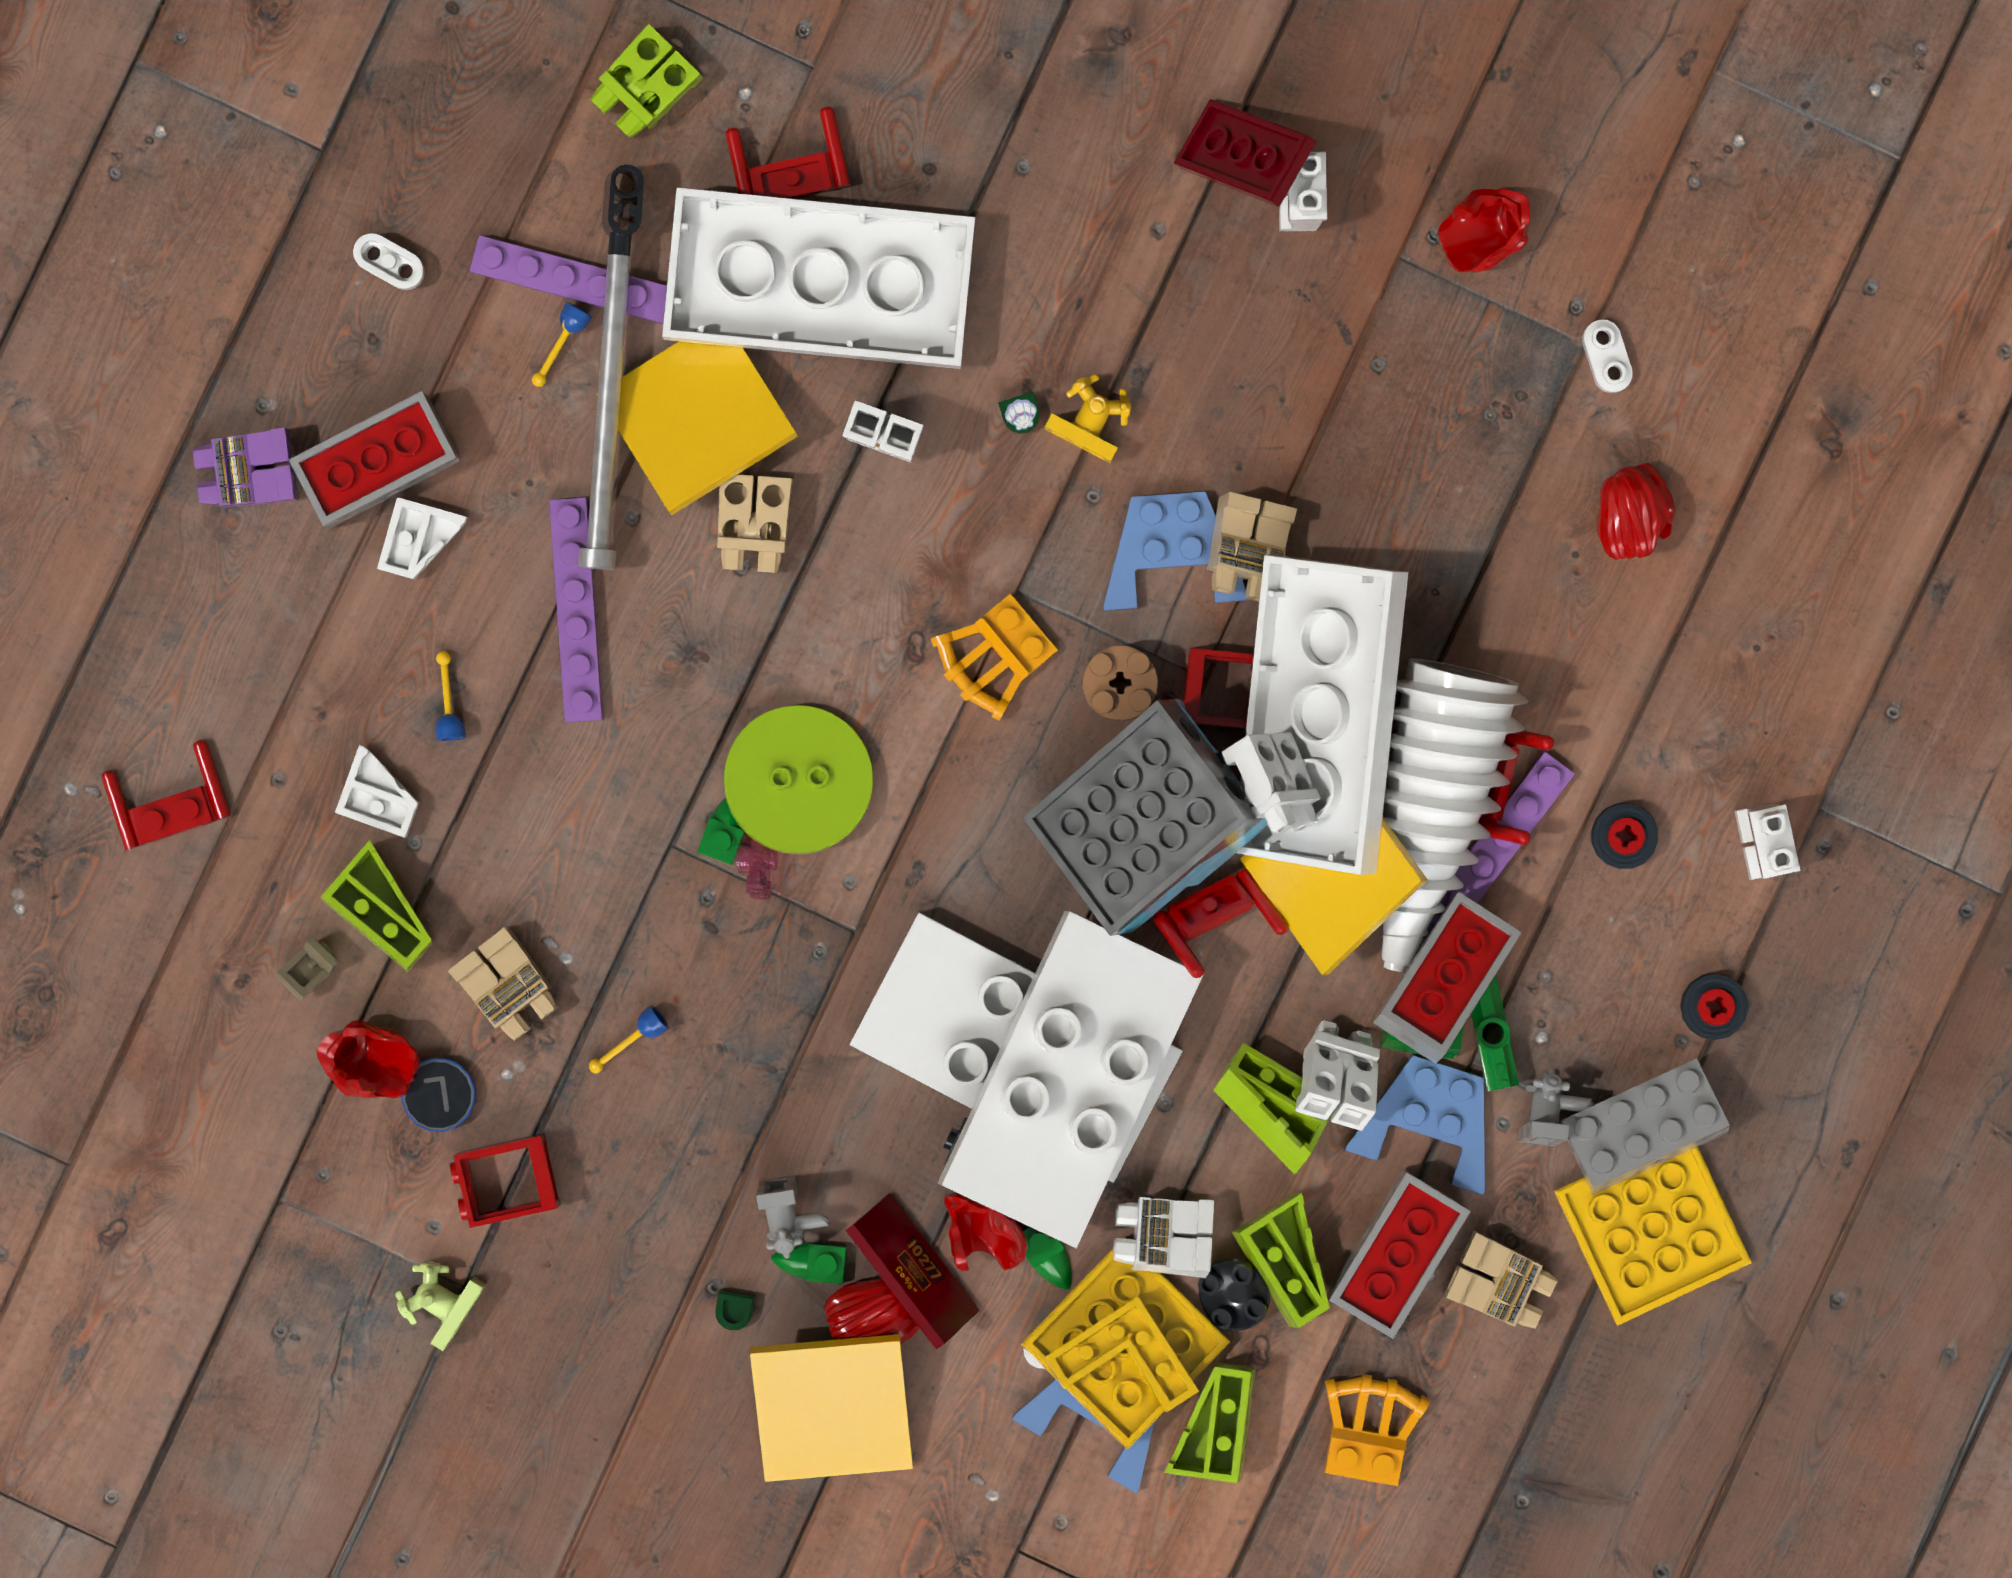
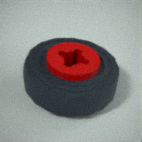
(1611, 833)
(1701, 1001)

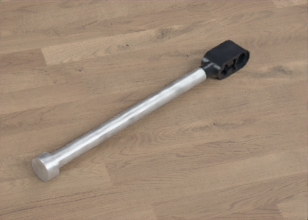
(597, 552)

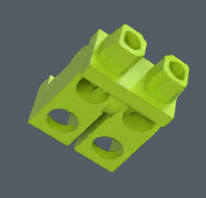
(633, 84)

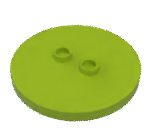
(798, 779)

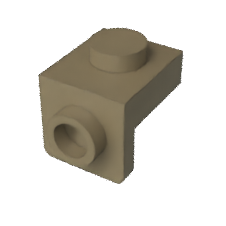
(307, 968)

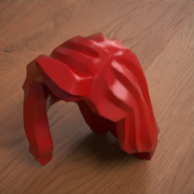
(1485, 229)
(1634, 512)
(368, 1061)
(985, 1230)
(867, 1311)

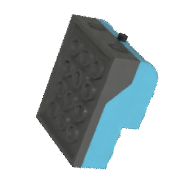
(1145, 818)

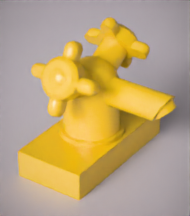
(1090, 419)

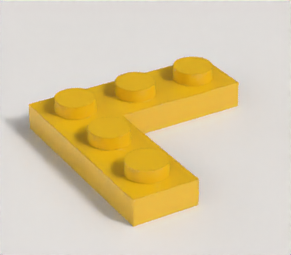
(1132, 1330)

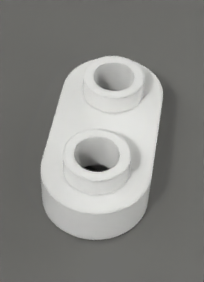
(390, 261)
(1605, 356)

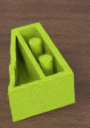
(377, 908)
(1265, 1100)
(1284, 1254)
(1218, 1429)

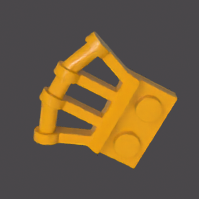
(1014, 639)
(1364, 1452)

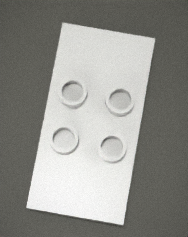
(818, 278)
(1330, 679)
(949, 1014)
(1070, 1079)

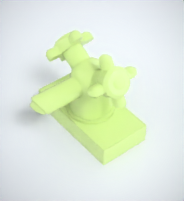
(439, 1301)

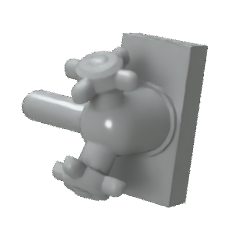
(1545, 1111)
(778, 1200)

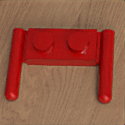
(794, 176)
(1500, 794)
(171, 813)
(1210, 909)

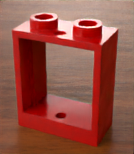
(1194, 685)
(543, 1173)

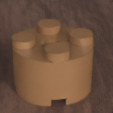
(1135, 697)

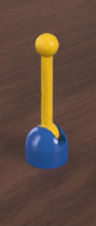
(573, 321)
(449, 726)
(650, 1024)

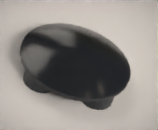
(1234, 1295)

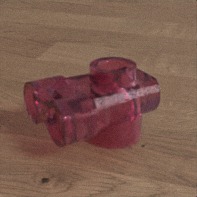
(758, 862)

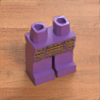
(236, 473)

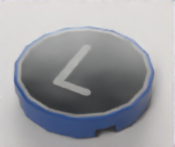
(440, 1095)

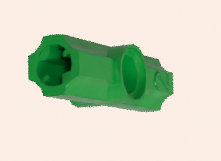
(1495, 1058)

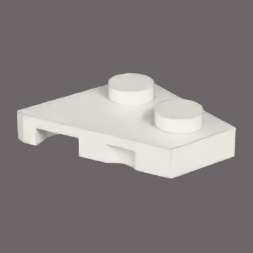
(416, 537)
(376, 796)

